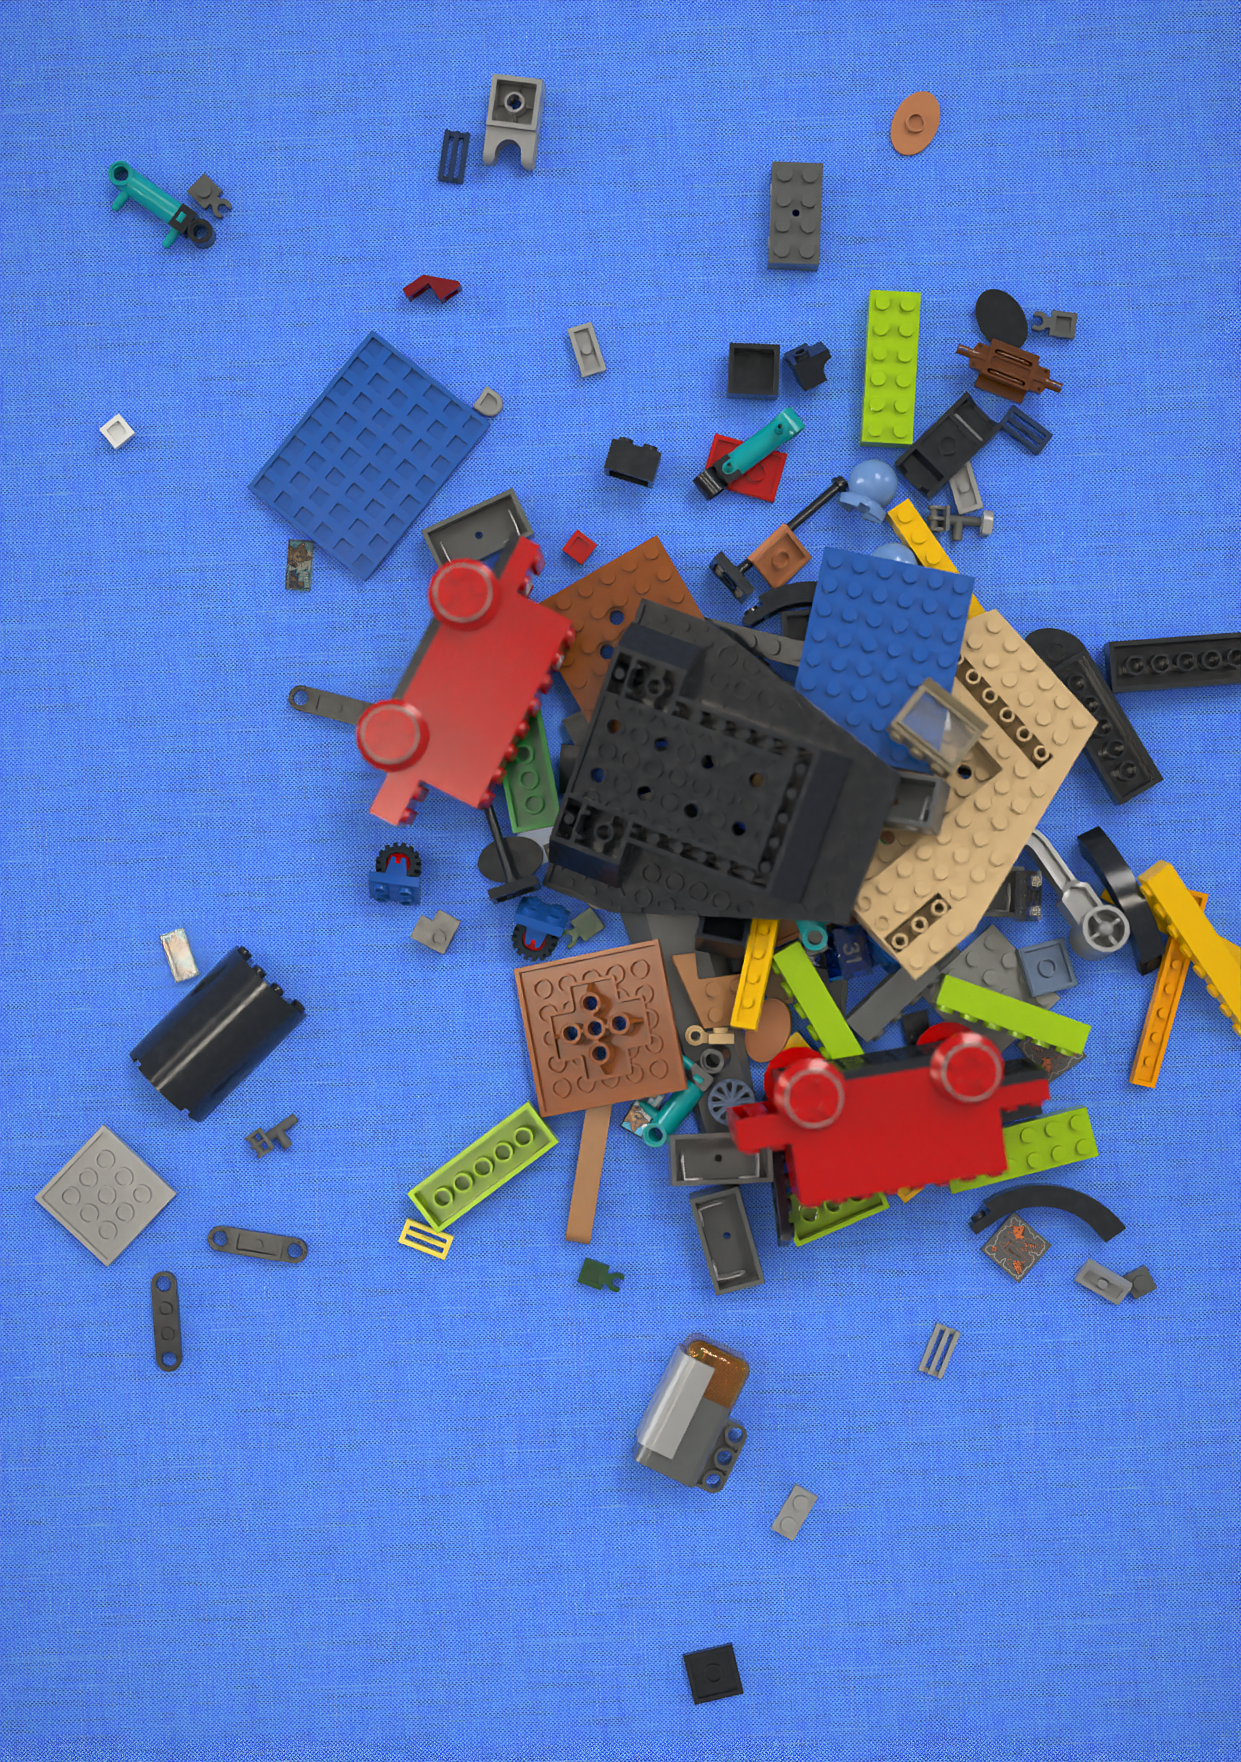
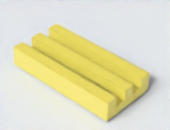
(442, 1255)

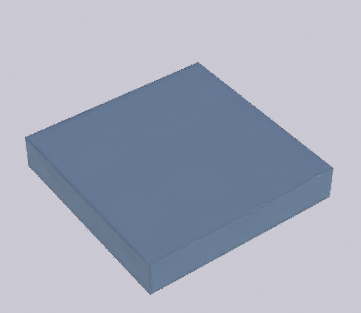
(1046, 967)

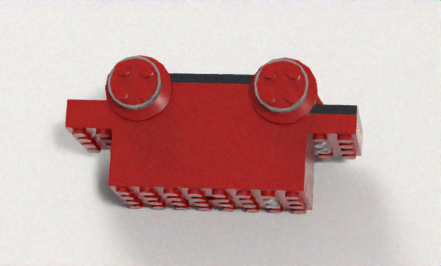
(466, 685)
(888, 1115)

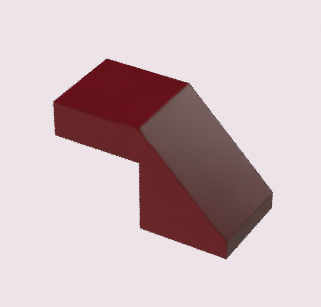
(442, 288)

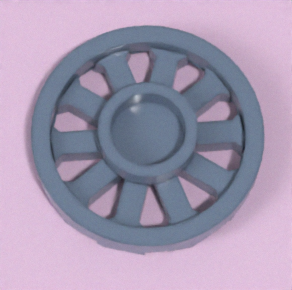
(728, 1099)

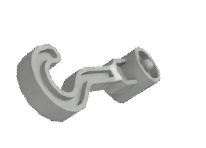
(1095, 927)

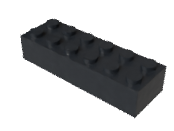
(1173, 662)
(1113, 745)

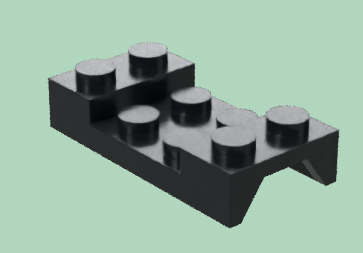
(947, 446)

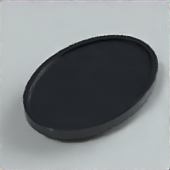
(1001, 318)
(1054, 645)
(524, 855)

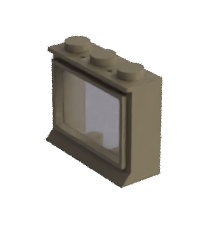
(936, 728)

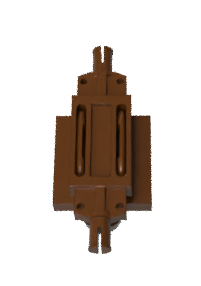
(1007, 370)

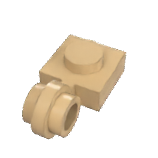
(719, 1035)

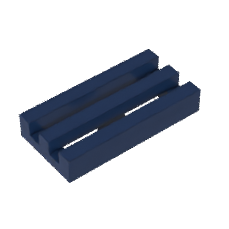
(456, 135)
(1007, 418)

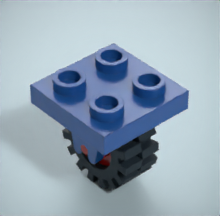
(396, 876)
(538, 927)

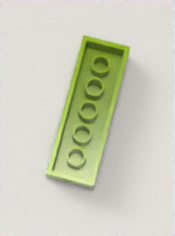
(890, 369)
(814, 1002)
(1015, 1015)
(1041, 1145)
(483, 1166)

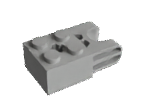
(514, 126)

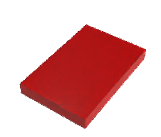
(759, 481)

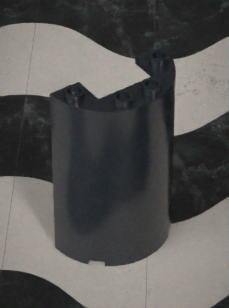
(217, 1035)

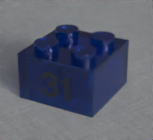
(848, 954)

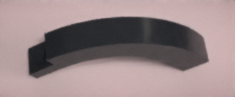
(780, 599)
(1126, 896)
(1048, 1195)

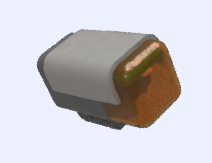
(691, 1414)

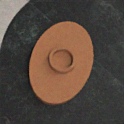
(915, 123)
(772, 1031)

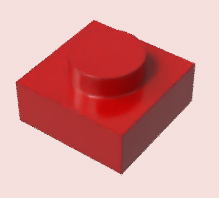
(579, 547)

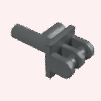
(944, 521)
(276, 1132)

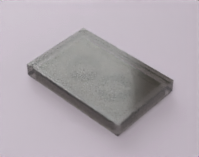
(1028, 896)

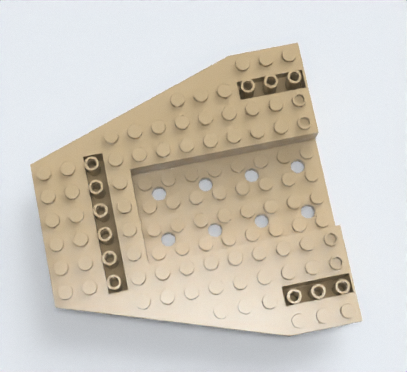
(934, 889)

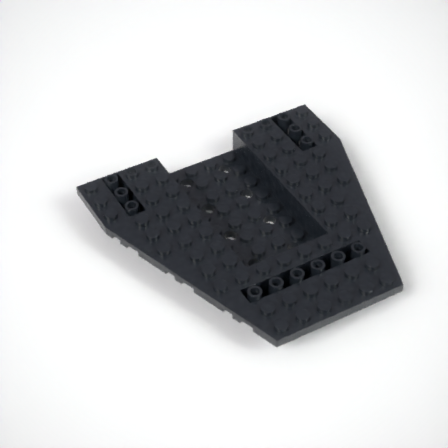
(706, 694)

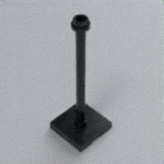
(733, 576)
(513, 885)

